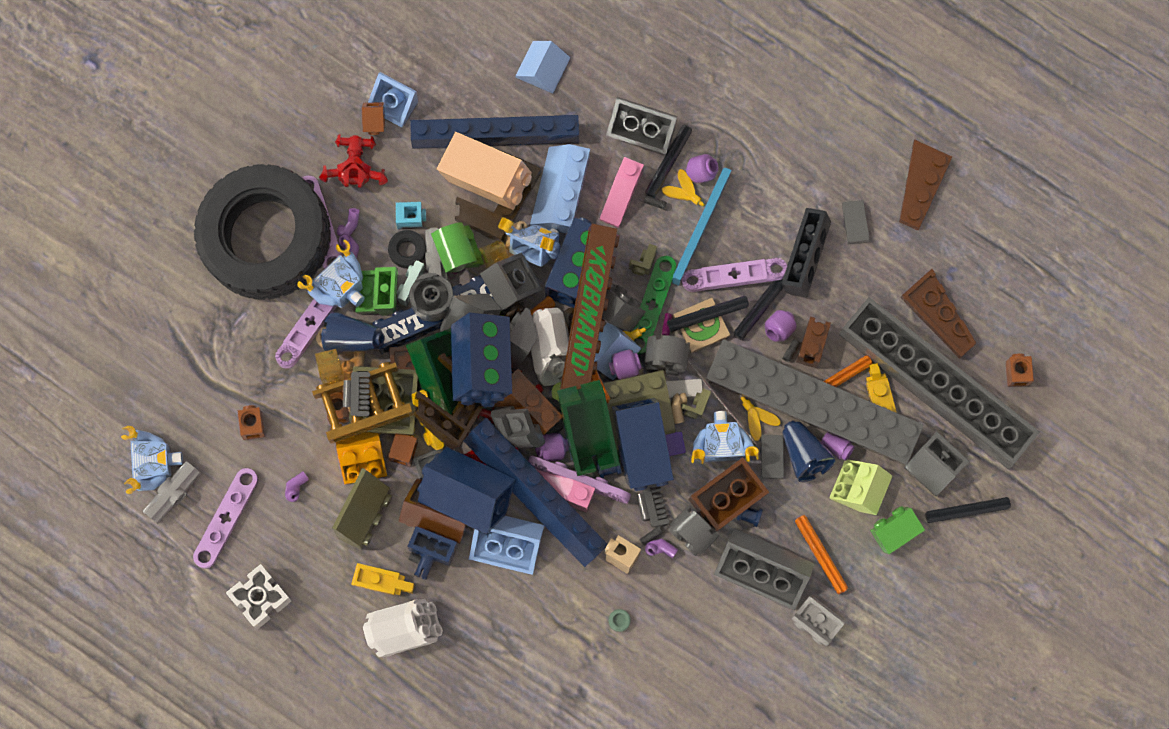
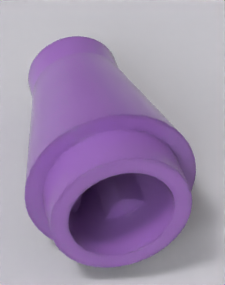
(838, 446)

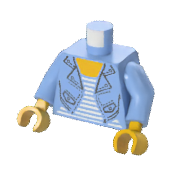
(534, 242)
(338, 282)
(722, 442)
(150, 460)

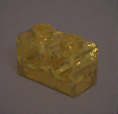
(329, 367)

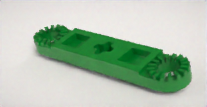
(655, 291)

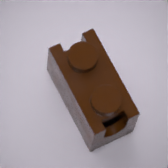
(813, 342)

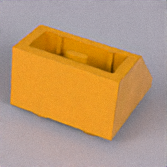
(361, 452)

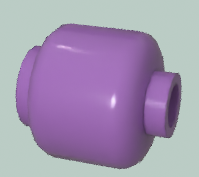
(702, 168)
(780, 326)
(625, 364)
(554, 447)

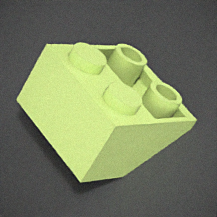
(861, 486)

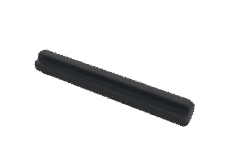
(668, 161)
(758, 309)
(707, 313)
(968, 510)

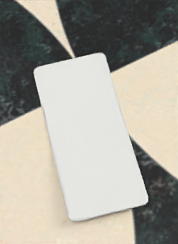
(689, 387)

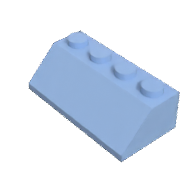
(560, 187)

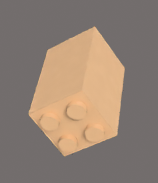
(484, 171)

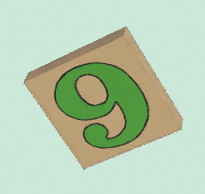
(703, 333)

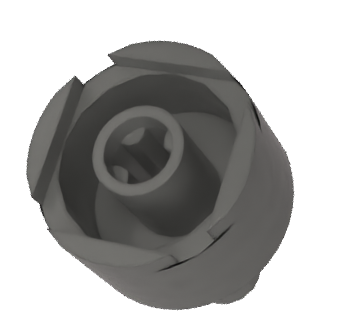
(419, 294)
(667, 354)
(693, 531)

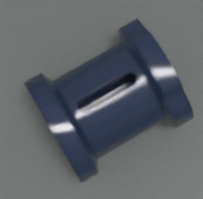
(612, 470)
(751, 516)

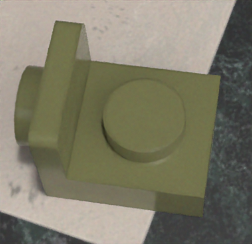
(647, 258)
(700, 401)

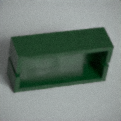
(430, 371)
(588, 427)

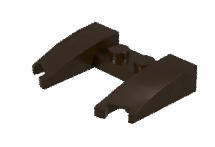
(487, 221)
(447, 427)

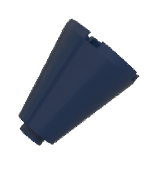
(350, 335)
(806, 452)

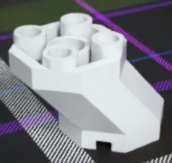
(551, 346)
(402, 627)

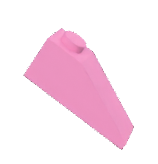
(622, 192)
(574, 492)

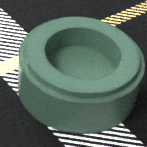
(619, 620)

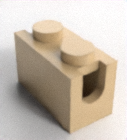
(622, 554)

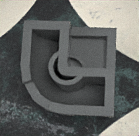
(517, 427)

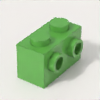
(897, 529)

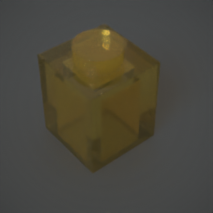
(494, 253)

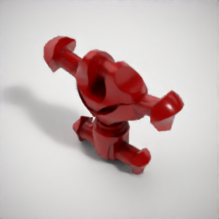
(354, 170)

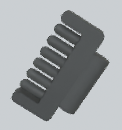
(351, 393)
(648, 509)

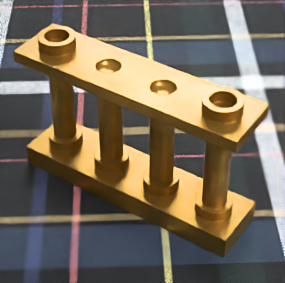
(379, 417)

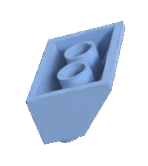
(509, 545)

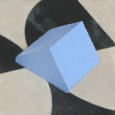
(543, 65)
(397, 99)
(612, 341)

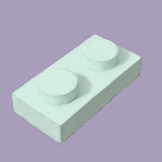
(412, 273)

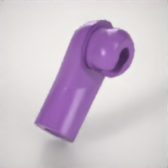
(351, 225)
(354, 247)
(293, 486)
(659, 546)

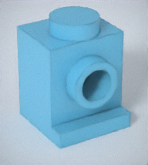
(404, 210)

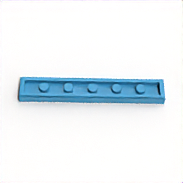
(701, 226)

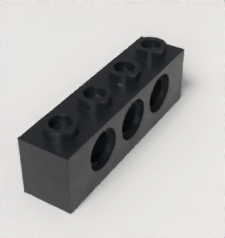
(806, 252)

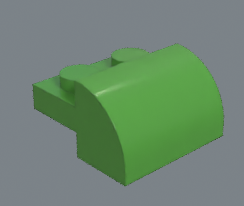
(457, 247)
(379, 291)

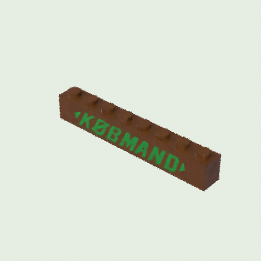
(589, 306)

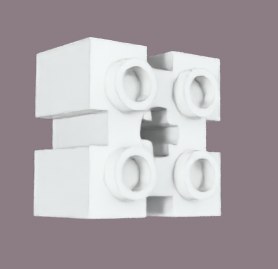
(260, 583)

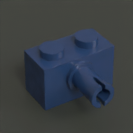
(431, 549)

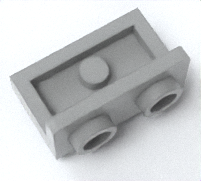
(818, 621)

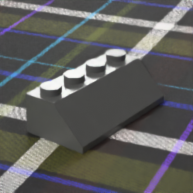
(764, 569)

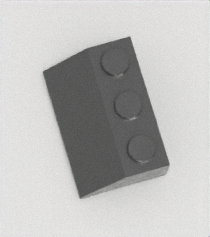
(642, 125)

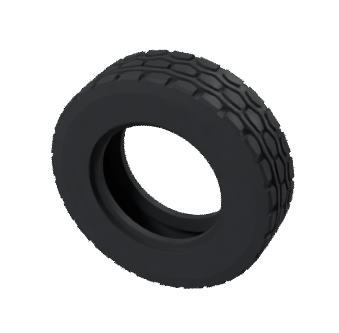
(234, 195)

